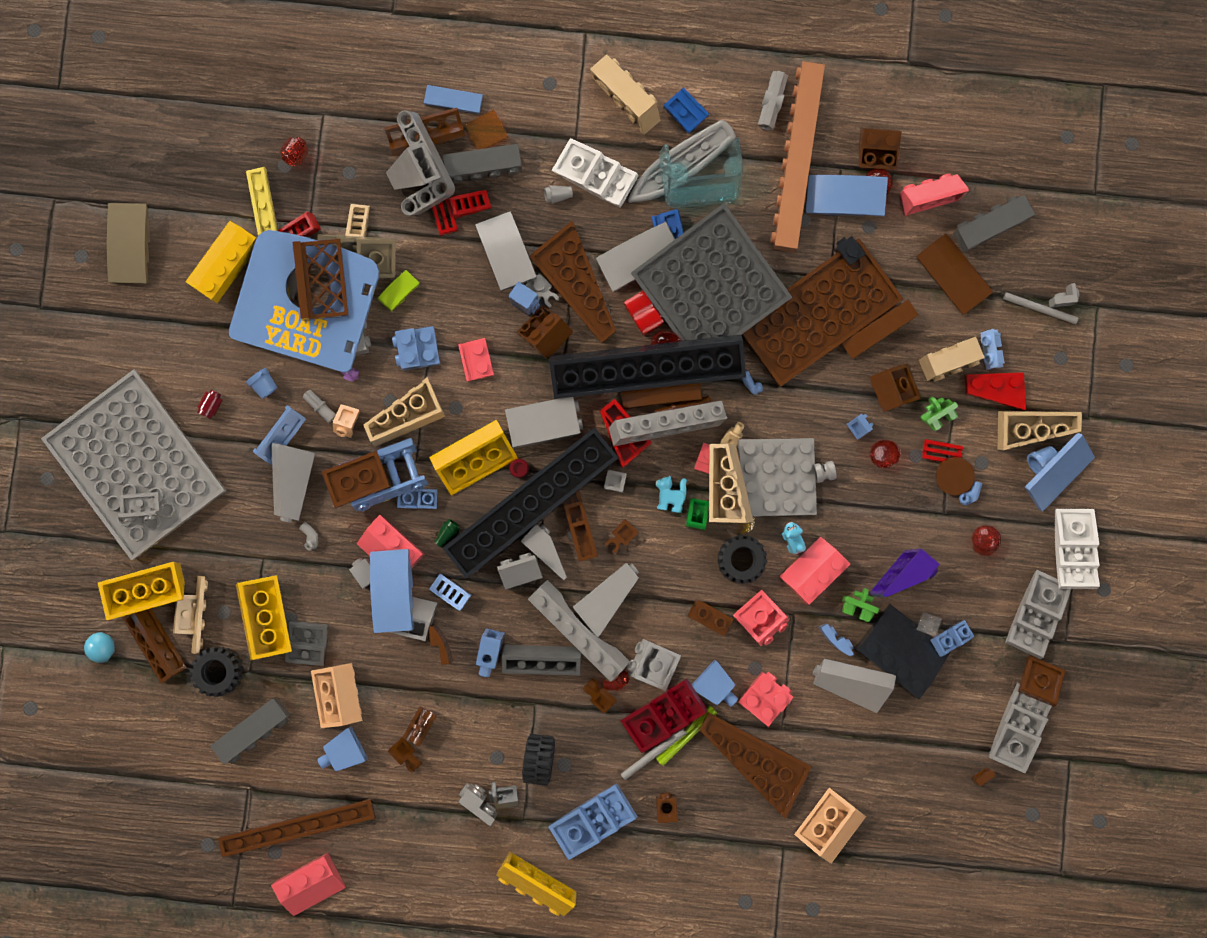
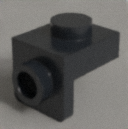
(849, 250)

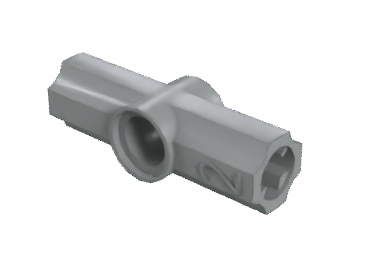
(772, 100)

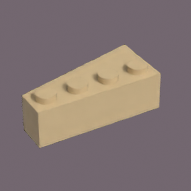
(626, 93)

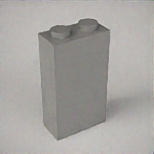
(543, 422)

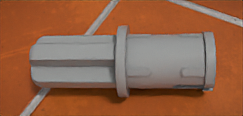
(319, 406)

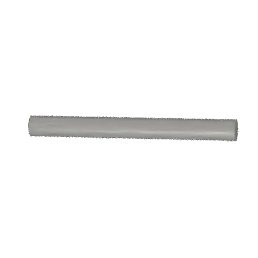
(1040, 308)
(653, 753)

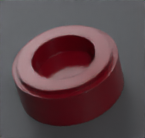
(519, 468)

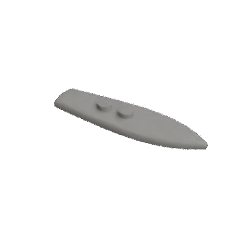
(693, 153)

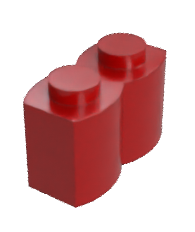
(644, 313)

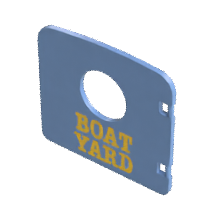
(274, 322)

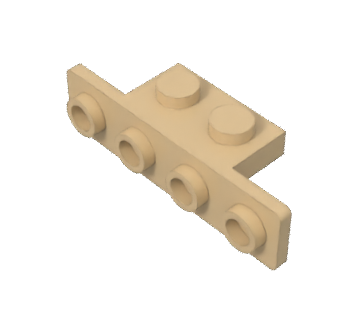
(189, 615)

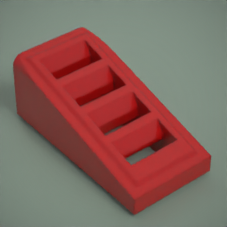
(461, 198)
(303, 219)

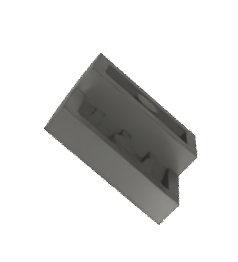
(307, 643)

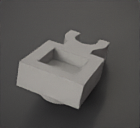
(542, 288)

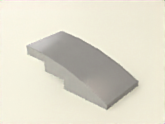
(505, 251)
(628, 256)
(1038, 615)
(1019, 731)

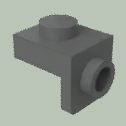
(504, 796)

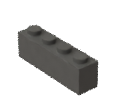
(483, 163)
(994, 223)
(541, 660)
(251, 730)

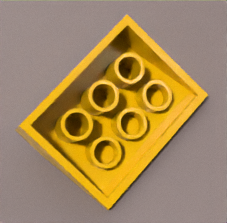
(537, 884)

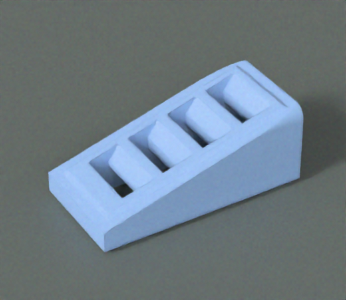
(462, 602)

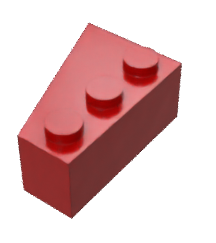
(625, 452)

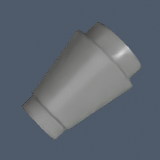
(557, 193)

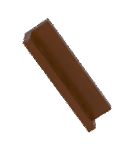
(438, 135)
(155, 641)

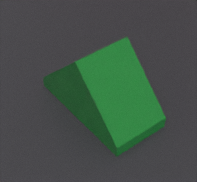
(697, 514)

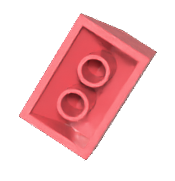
(932, 193)
(385, 536)
(814, 570)
(308, 885)

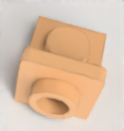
(345, 421)

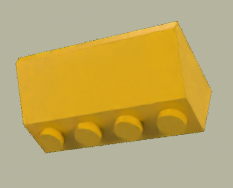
(222, 262)
(473, 457)
(142, 590)
(263, 617)

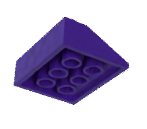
(908, 570)

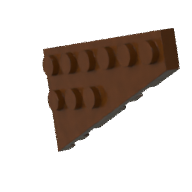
(570, 273)
(763, 765)

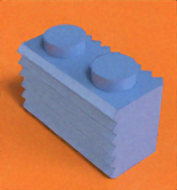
(524, 299)

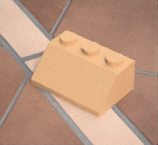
(336, 695)
(830, 825)

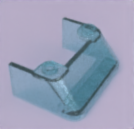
(705, 189)

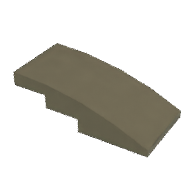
(127, 242)
(377, 249)

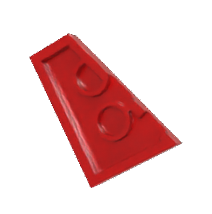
(998, 387)

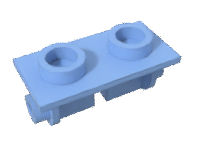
(990, 341)

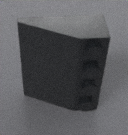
(902, 650)

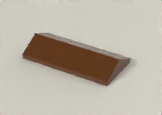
(954, 274)

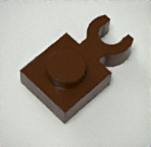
(623, 533)

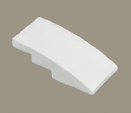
(595, 172)
(1076, 549)

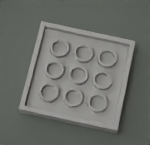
(779, 476)

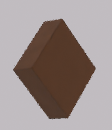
(983, 776)

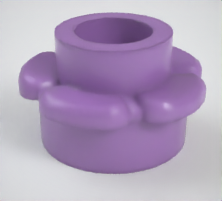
(351, 375)

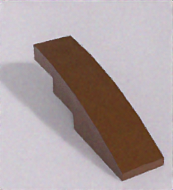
(880, 329)
(661, 395)
(580, 528)

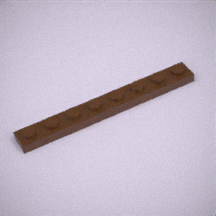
(296, 827)

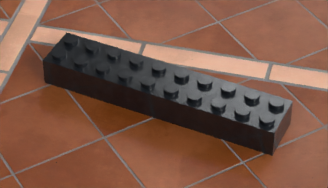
(647, 366)
(530, 503)

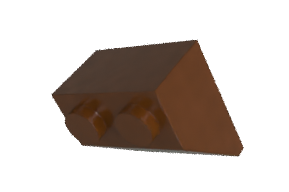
(895, 387)

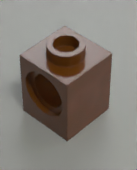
(670, 816)

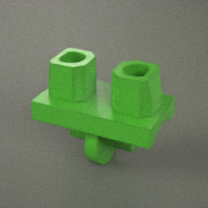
(938, 409)
(867, 610)

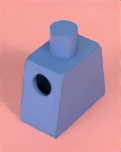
(491, 645)
(715, 685)
(343, 751)

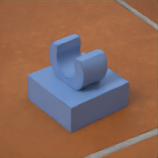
(860, 426)

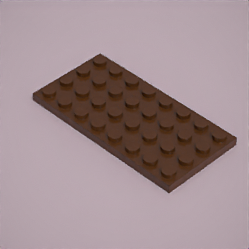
(821, 314)

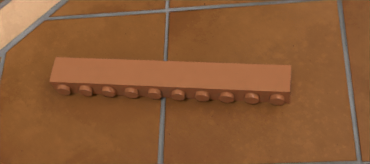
(798, 157)

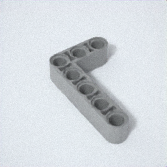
(434, 188)

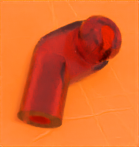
(617, 684)

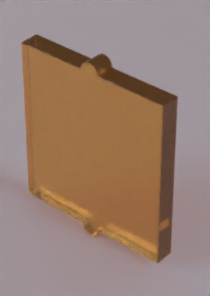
(486, 130)

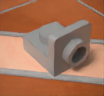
(1062, 299)

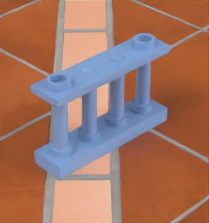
(388, 456)

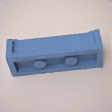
(280, 433)

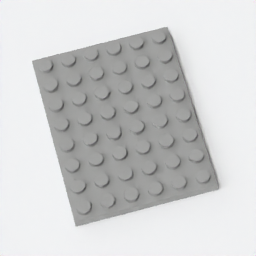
(133, 446)

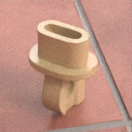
(733, 434)

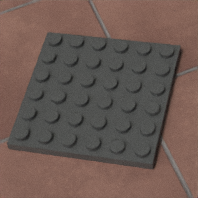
(711, 280)

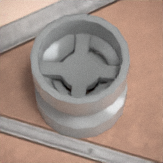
(825, 471)

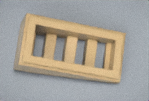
(360, 209)

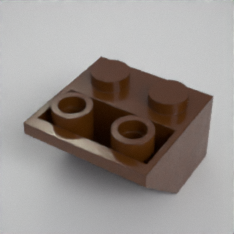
(879, 148)
(545, 331)

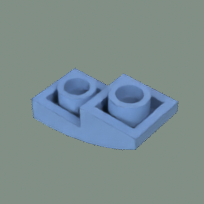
(418, 499)
(952, 638)
(840, 643)

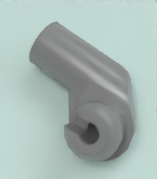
(312, 536)

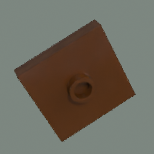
(1041, 681)

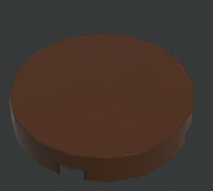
(955, 476)

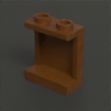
(710, 617)

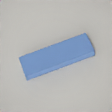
(452, 98)

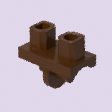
(419, 726)

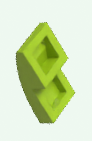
(398, 290)

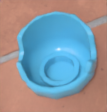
(99, 647)

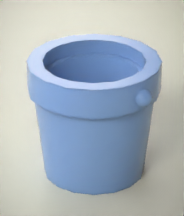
(262, 383)
(1039, 459)

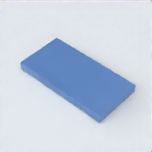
(1060, 472)

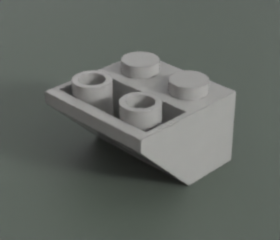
(519, 571)
(423, 617)

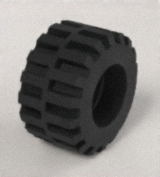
(757, 552)
(201, 675)
(538, 759)

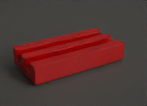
(448, 230)
(941, 444)

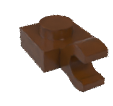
(600, 697)
(403, 752)

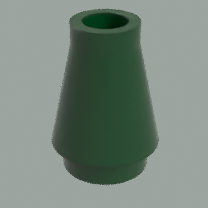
(447, 532)

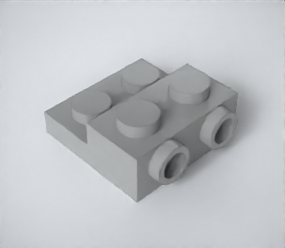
(653, 664)
(472, 799)

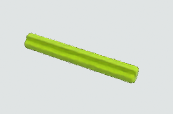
(691, 730)

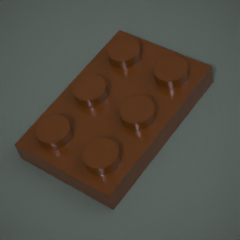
(356, 479)

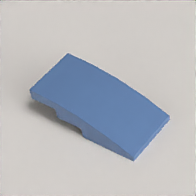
(846, 195)
(391, 590)
(592, 821)

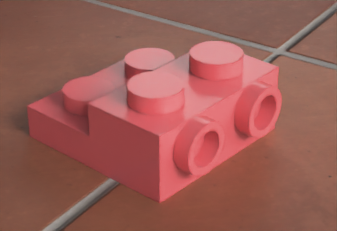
(761, 618)
(766, 698)

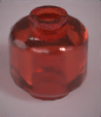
(294, 151)

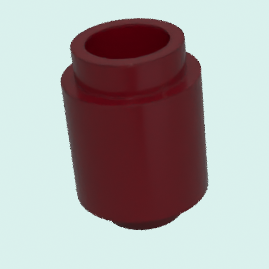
(209, 404)

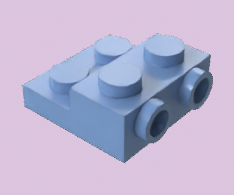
(416, 348)

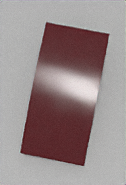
(664, 715)

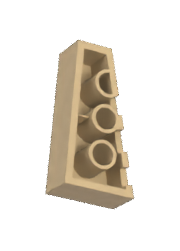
(406, 414)
(1027, 427)
(727, 487)

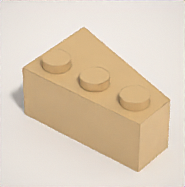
(951, 359)

